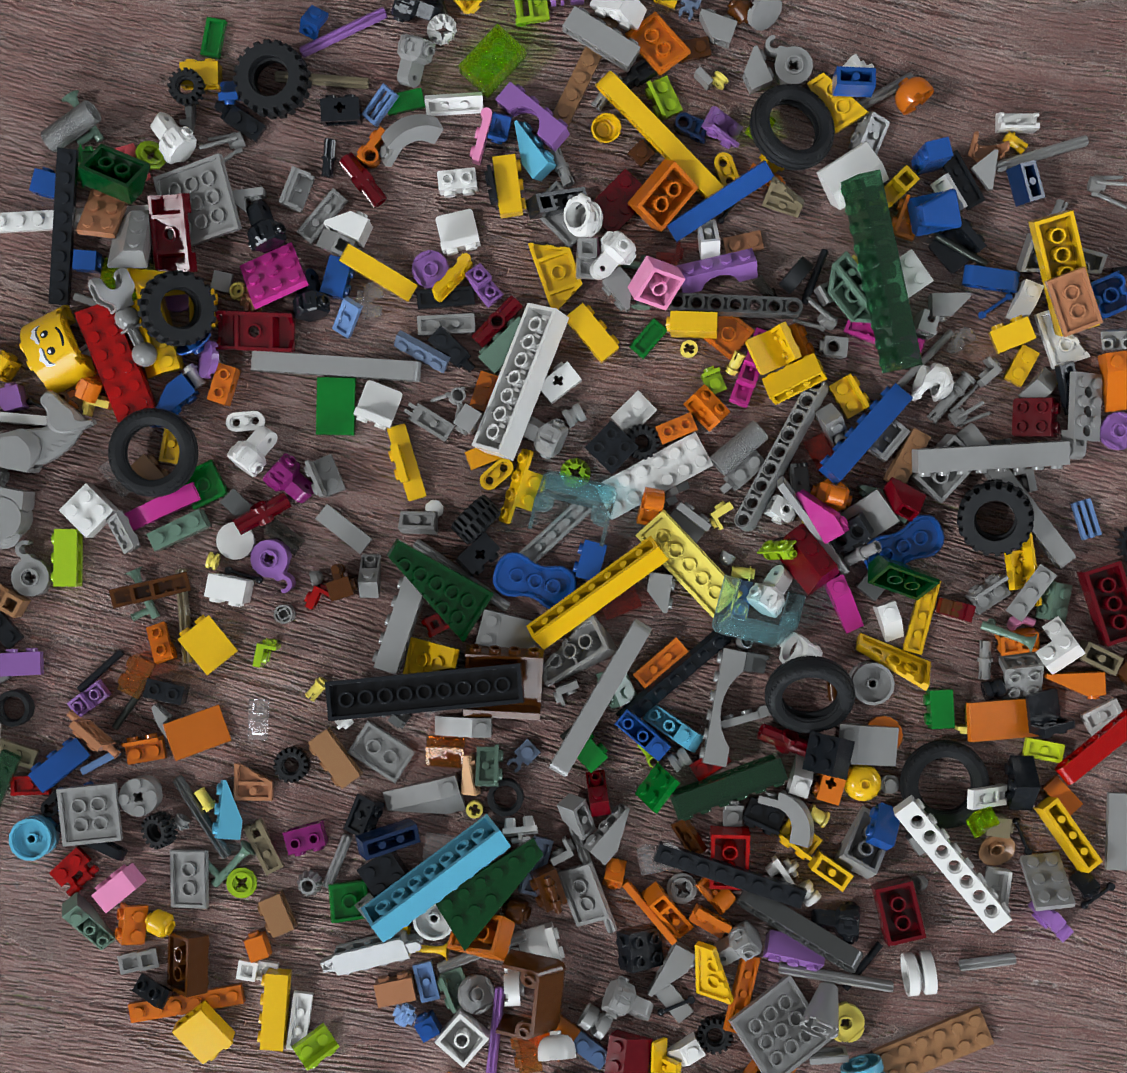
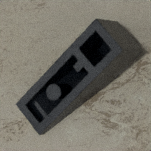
(551, 203)

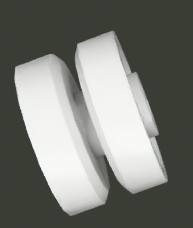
(432, 926)
(919, 973)

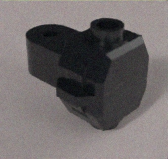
(407, 9)
(264, 232)
(309, 301)
(842, 921)

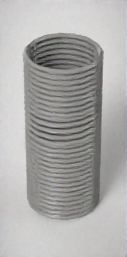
(71, 126)
(738, 448)

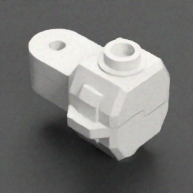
(175, 142)
(615, 251)
(251, 453)
(769, 595)

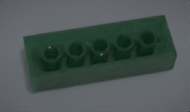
(728, 785)

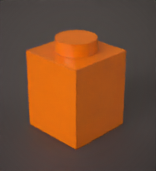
(257, 945)

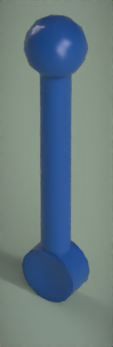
(981, 315)

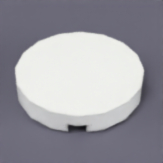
(233, 544)

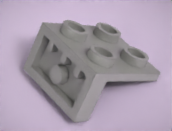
(324, 476)
(988, 593)
(1021, 674)

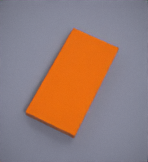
(997, 720)

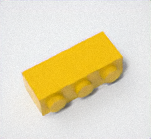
(508, 185)
(593, 332)
(794, 378)

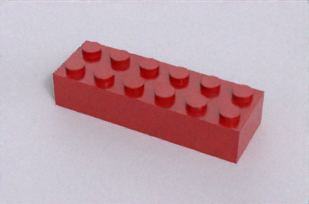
(112, 356)

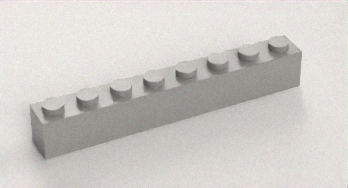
(990, 457)

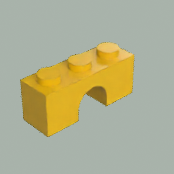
(900, 185)

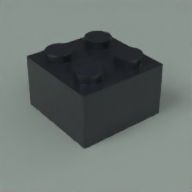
(828, 755)
(382, 872)

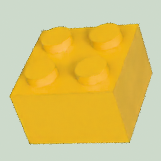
(1012, 334)

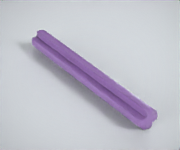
(343, 32)
(494, 1037)

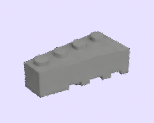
(1028, 260)

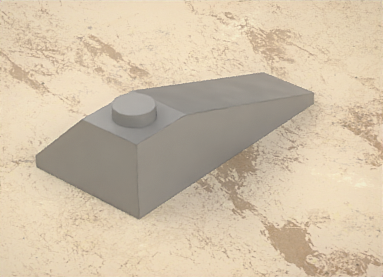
(584, 648)
(433, 795)

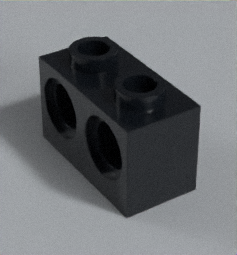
(852, 536)

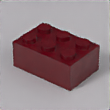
(898, 911)

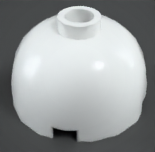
(556, 1047)

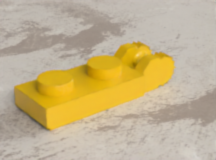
(452, 278)

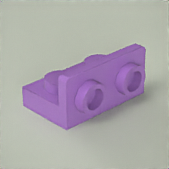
(722, 127)

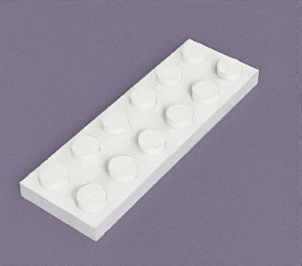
(660, 472)

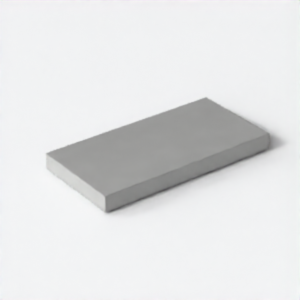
(1116, 831)

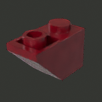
(904, 499)
(598, 793)

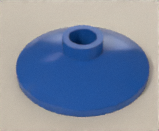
(194, 348)

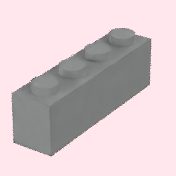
(601, 38)

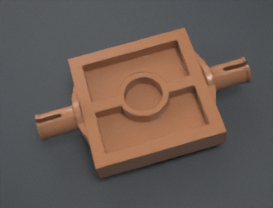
(94, 736)

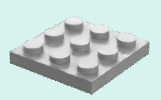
(89, 814)

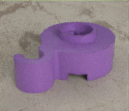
(280, 564)
(1053, 921)

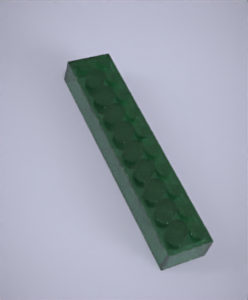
(881, 271)

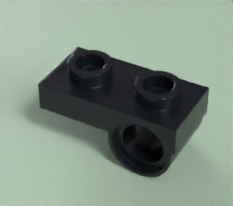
(152, 991)

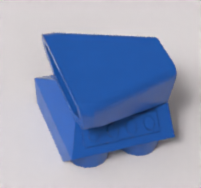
(934, 212)
(1110, 294)

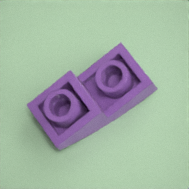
(483, 286)
(89, 698)

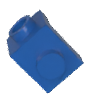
(312, 21)
(228, 93)
(500, 128)

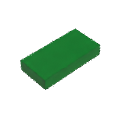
(213, 38)
(408, 101)
(648, 338)

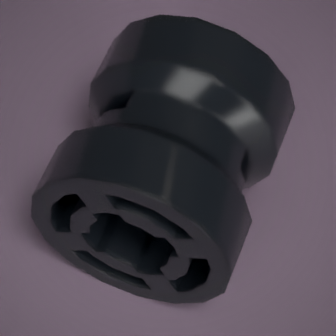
(993, 689)

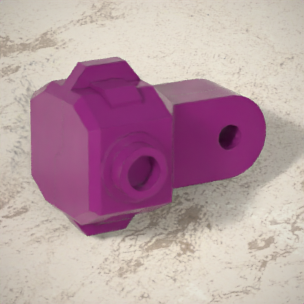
(286, 476)

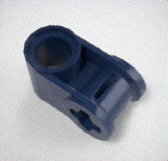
(693, 128)

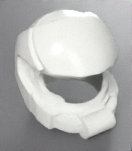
(586, 219)
(933, 377)
(803, 648)

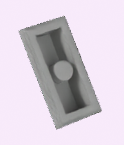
(418, 522)

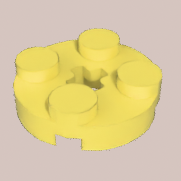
(856, 1027)

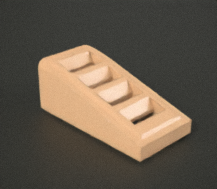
(468, 776)

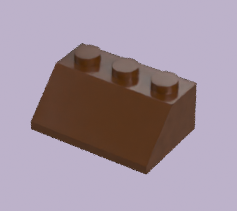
(188, 962)

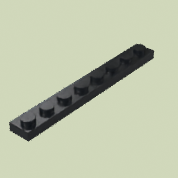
(63, 226)
(676, 674)
(730, 874)

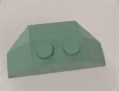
(847, 290)

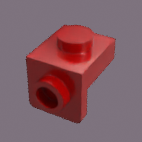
(313, 597)

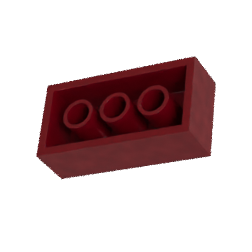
(1106, 600)

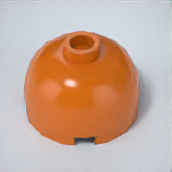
(912, 93)

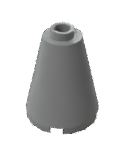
(822, 1012)

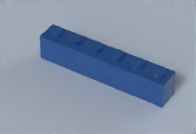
(865, 434)

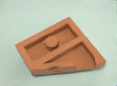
(251, 785)

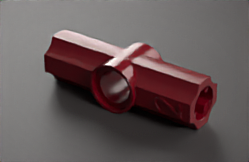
(362, 180)
(505, 312)
(262, 513)
(783, 740)

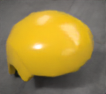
(606, 128)

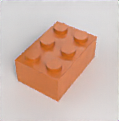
(663, 195)

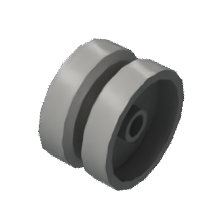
(882, 682)

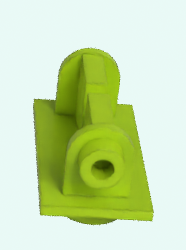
(778, 549)

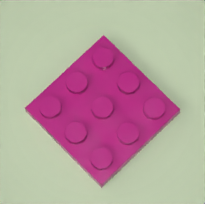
(273, 275)

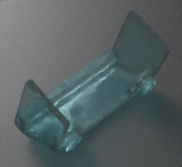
(578, 491)
(732, 618)

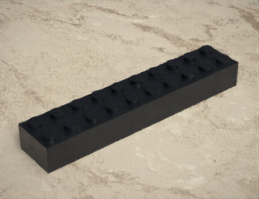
(424, 692)

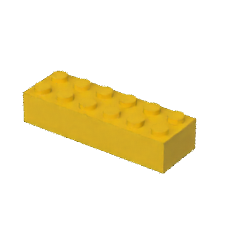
(1057, 250)

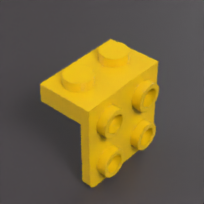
(773, 349)

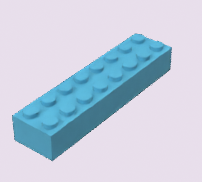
(435, 878)

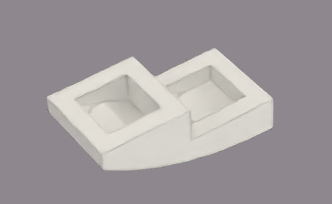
(254, 971)

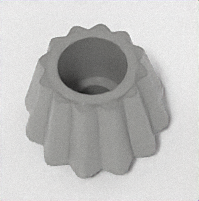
(314, 878)

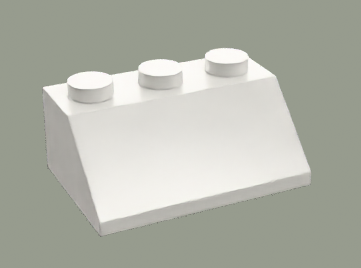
(854, 162)

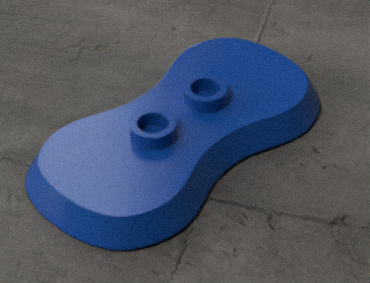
(916, 540)
(519, 576)

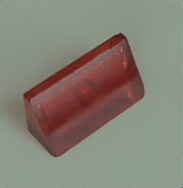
(818, 449)

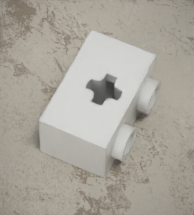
(570, 380)

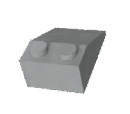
(504, 630)
(872, 744)
(855, 852)

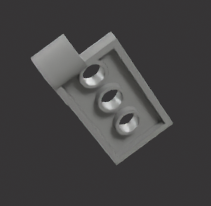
(1076, 418)

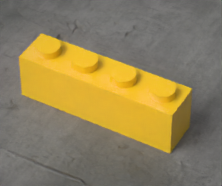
(1068, 834)
(275, 1009)

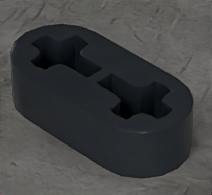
(51, 799)

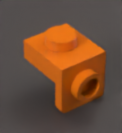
(614, 873)

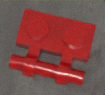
(70, 866)

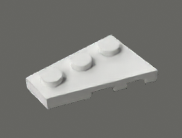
(1058, 348)

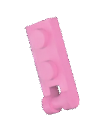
(481, 135)

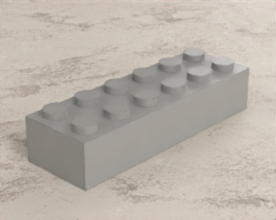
(399, 628)

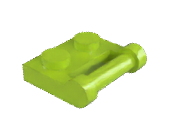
(538, 12)

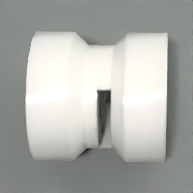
(812, 895)

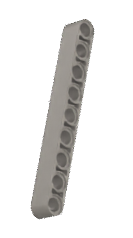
(336, 366)
(781, 463)
(1043, 531)
(600, 697)

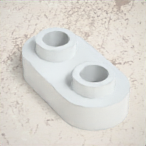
(246, 421)

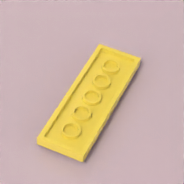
(686, 561)

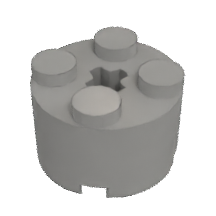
(130, 798)

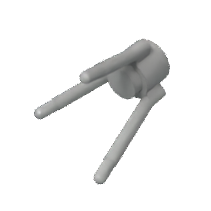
(234, 140)
(1098, 183)
(825, 319)
(456, 397)
(959, 417)

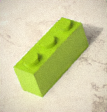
(67, 558)

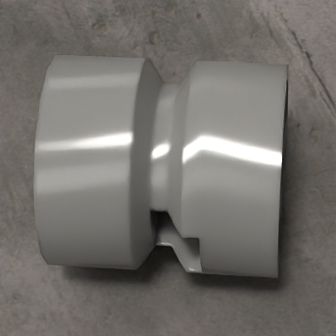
(595, 1021)

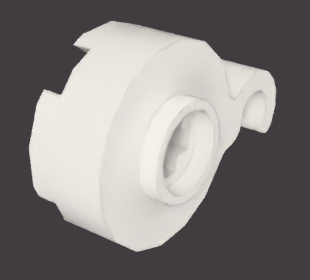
(512, 986)

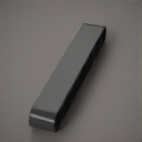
(745, 302)
(802, 930)

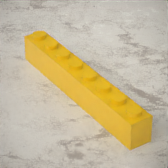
(597, 592)

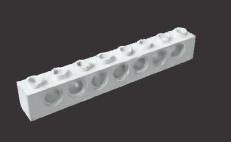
(993, 918)

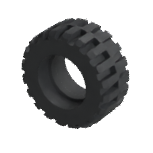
(250, 68)
(151, 308)
(996, 543)

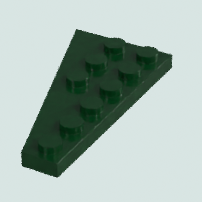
(447, 591)
(480, 897)

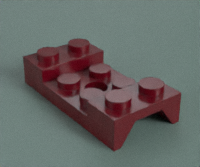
(171, 213)
(275, 331)

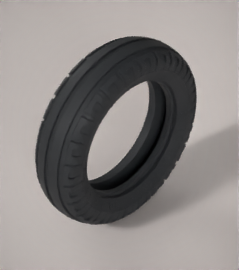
(812, 107)
(119, 452)
(803, 668)
(943, 749)

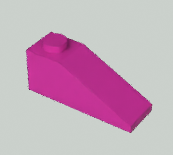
(824, 518)
(843, 603)

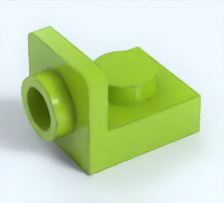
(713, 379)

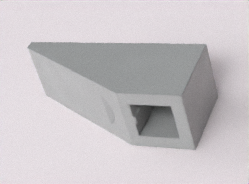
(607, 838)

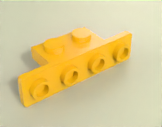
(405, 461)
(522, 487)
(1021, 566)
(660, 1061)

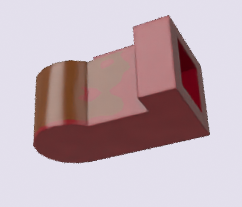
(955, 609)

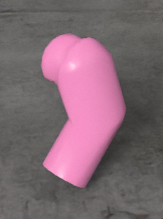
(1013, 622)

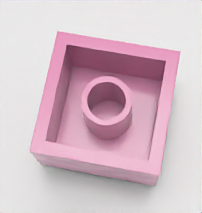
(656, 283)
(118, 886)

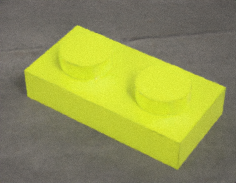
(1043, 749)

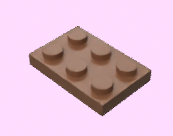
(101, 215)
(1073, 301)

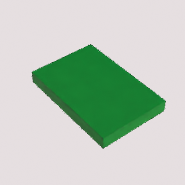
(335, 406)

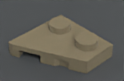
(782, 199)

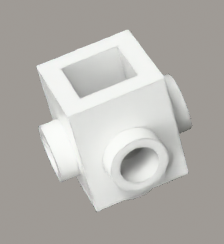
(780, 510)

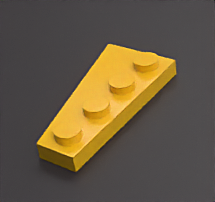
(899, 661)

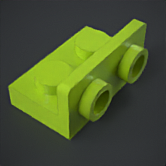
(663, 97)
(263, 652)
(315, 1047)

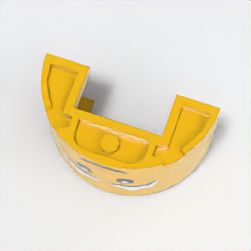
(54, 351)

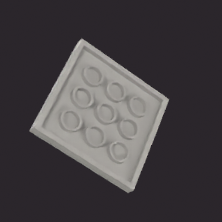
(211, 198)
(772, 1029)

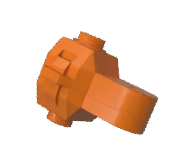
(833, 495)

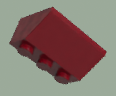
(813, 564)
(628, 1053)

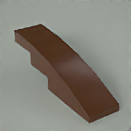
(149, 589)

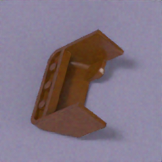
(547, 979)

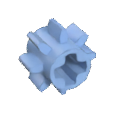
(404, 1014)

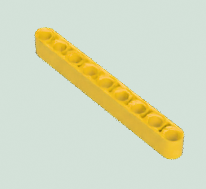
(657, 133)

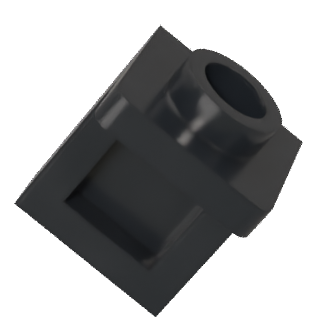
(1085, 884)

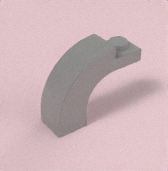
(408, 130)
(798, 813)

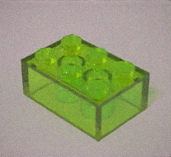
(492, 60)

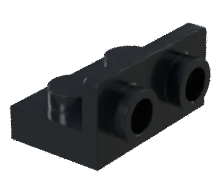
(363, 815)
(763, 816)

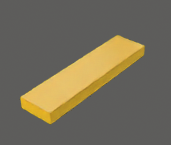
(920, 622)

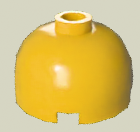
(862, 782)

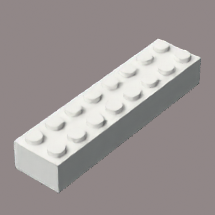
(520, 381)

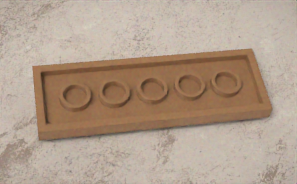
(936, 1043)

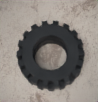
(476, 519)

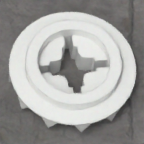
(436, 23)

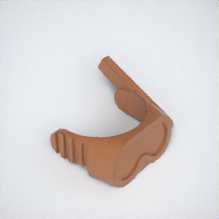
(978, 152)

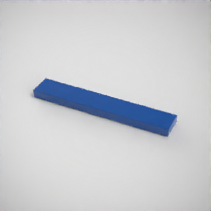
(720, 201)

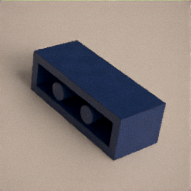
(387, 839)

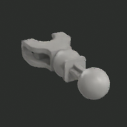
(126, 317)

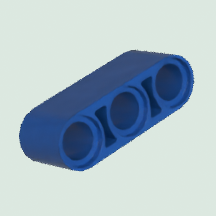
(990, 279)

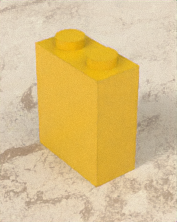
(692, 324)
(207, 644)
(204, 1032)

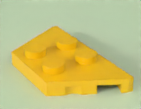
(556, 272)

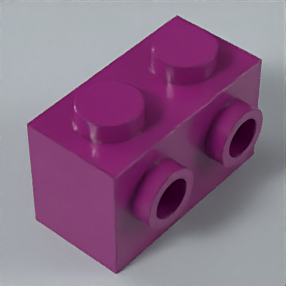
(305, 837)

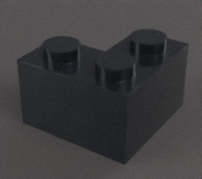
(1022, 782)

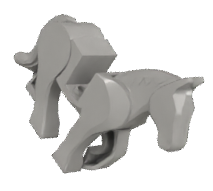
(28, 452)

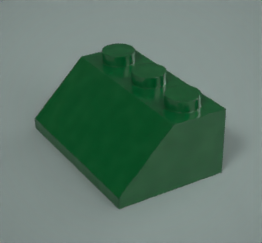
(114, 173)
(900, 577)

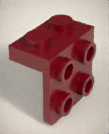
(1035, 417)

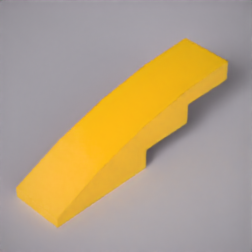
(378, 272)

